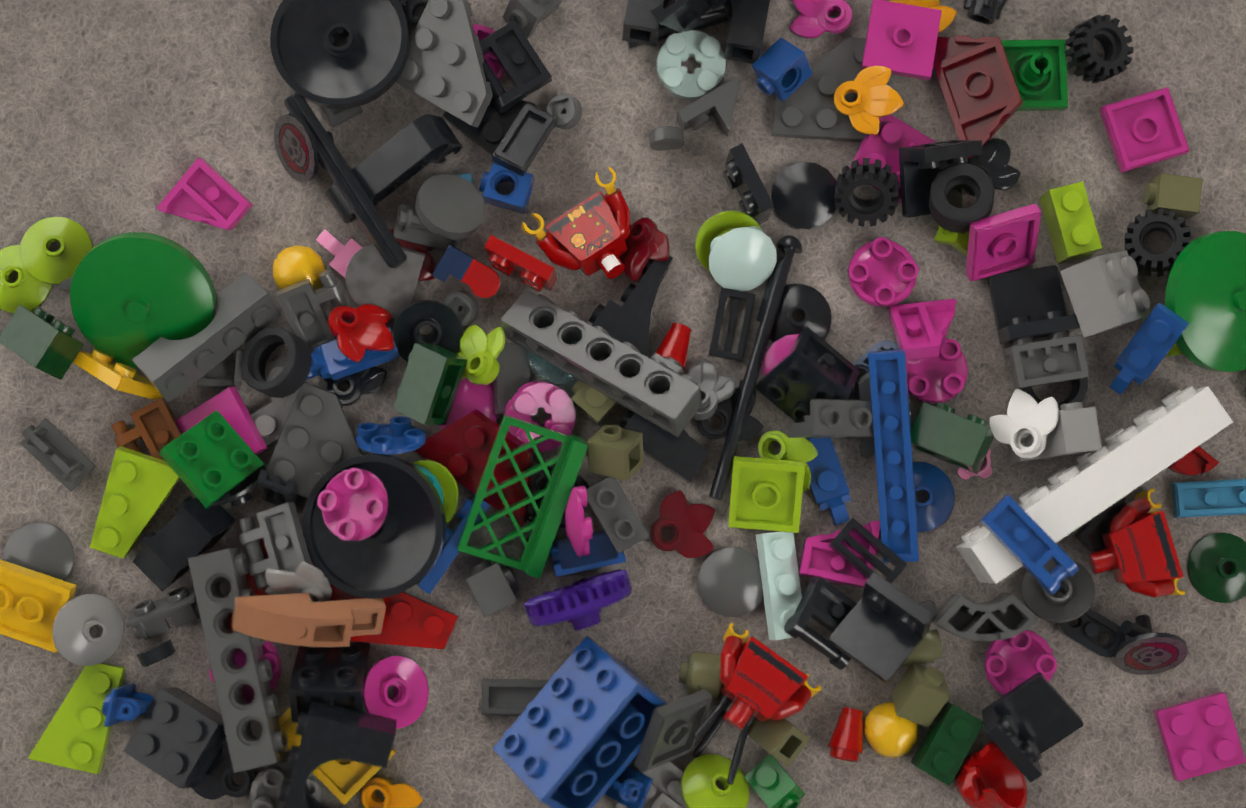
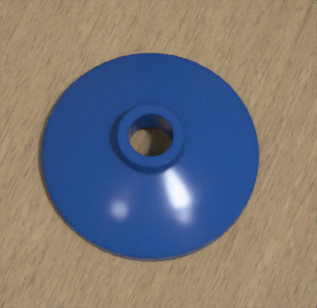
(940, 496)

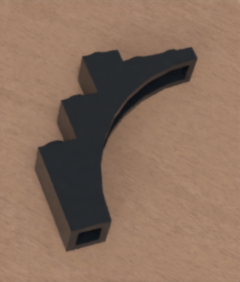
(631, 324)

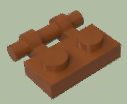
(153, 423)

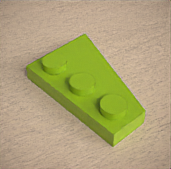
(130, 500)
(77, 730)

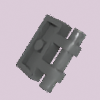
(304, 308)
(282, 539)

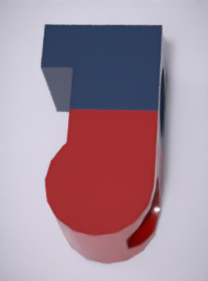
(480, 277)

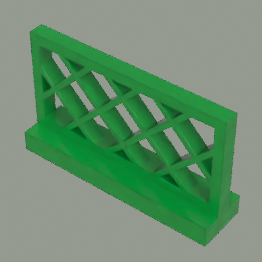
(550, 509)

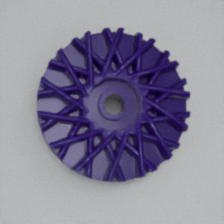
(580, 601)

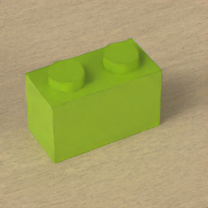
(1070, 222)

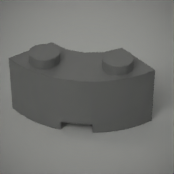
(985, 621)

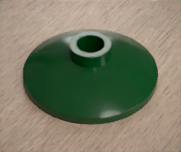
(1206, 566)

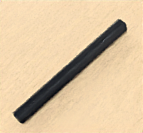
(348, 184)

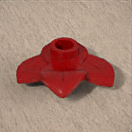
(363, 332)

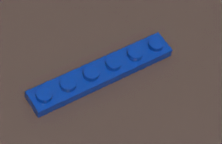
(894, 453)

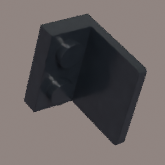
(921, 165)
(1029, 304)
(807, 374)
(882, 628)
(329, 677)
(1029, 723)

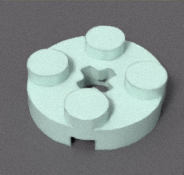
(677, 50)

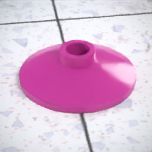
(409, 689)

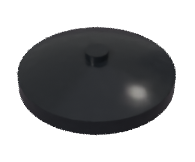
(340, 49)
(399, 551)

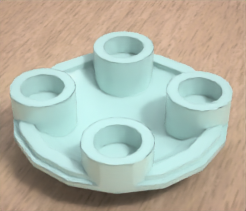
(742, 258)

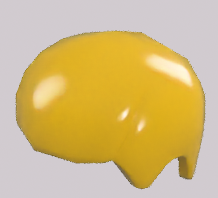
(296, 265)
(889, 733)

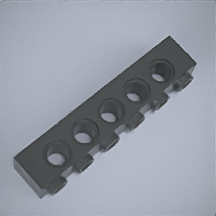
(669, 410)
(229, 678)

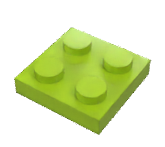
(766, 494)

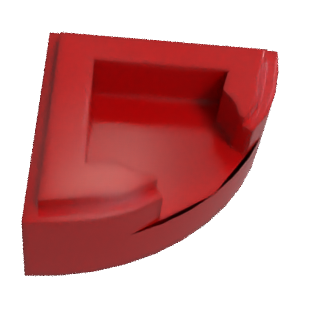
(1194, 463)

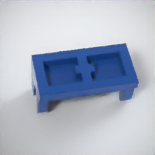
(601, 554)

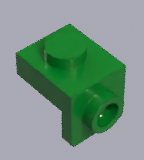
(774, 784)

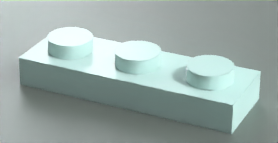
(779, 580)

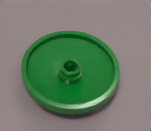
(140, 291)
(1210, 294)

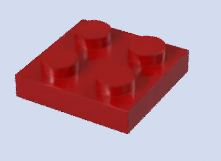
(509, 258)

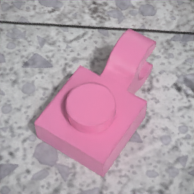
(342, 253)

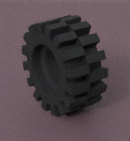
(1113, 43)
(867, 175)
(1156, 222)

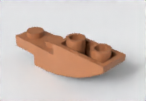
(299, 622)

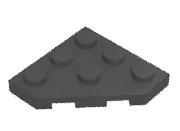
(448, 61)
(811, 108)
(312, 439)

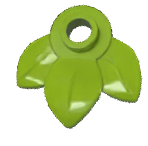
(481, 354)
(791, 449)

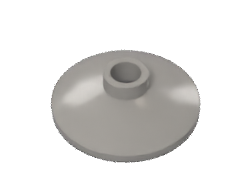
(73, 626)

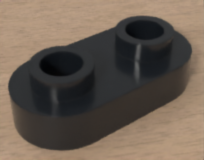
(1088, 630)

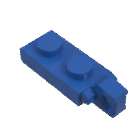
(1148, 347)
(330, 361)
(828, 481)

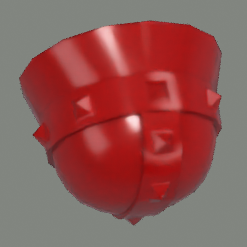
(991, 780)

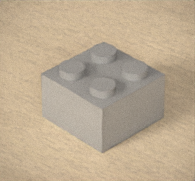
(1106, 293)

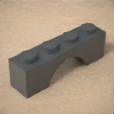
(179, 363)

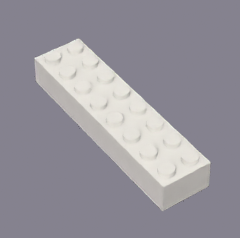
(1104, 475)

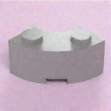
(1073, 436)

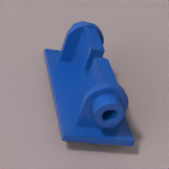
(125, 704)
(630, 788)

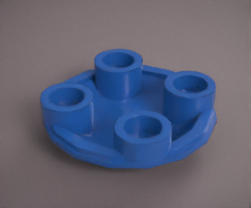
(390, 438)

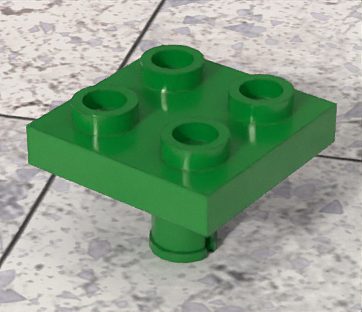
(1039, 73)
(211, 458)

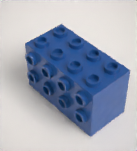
(580, 729)

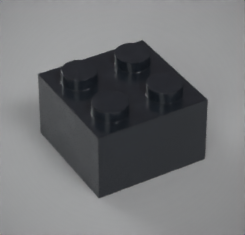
(177, 737)

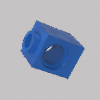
(781, 69)
(515, 201)

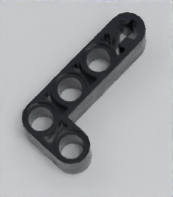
(398, 160)

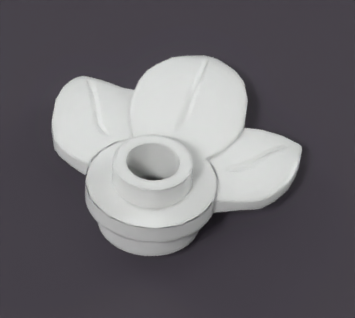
(1024, 419)

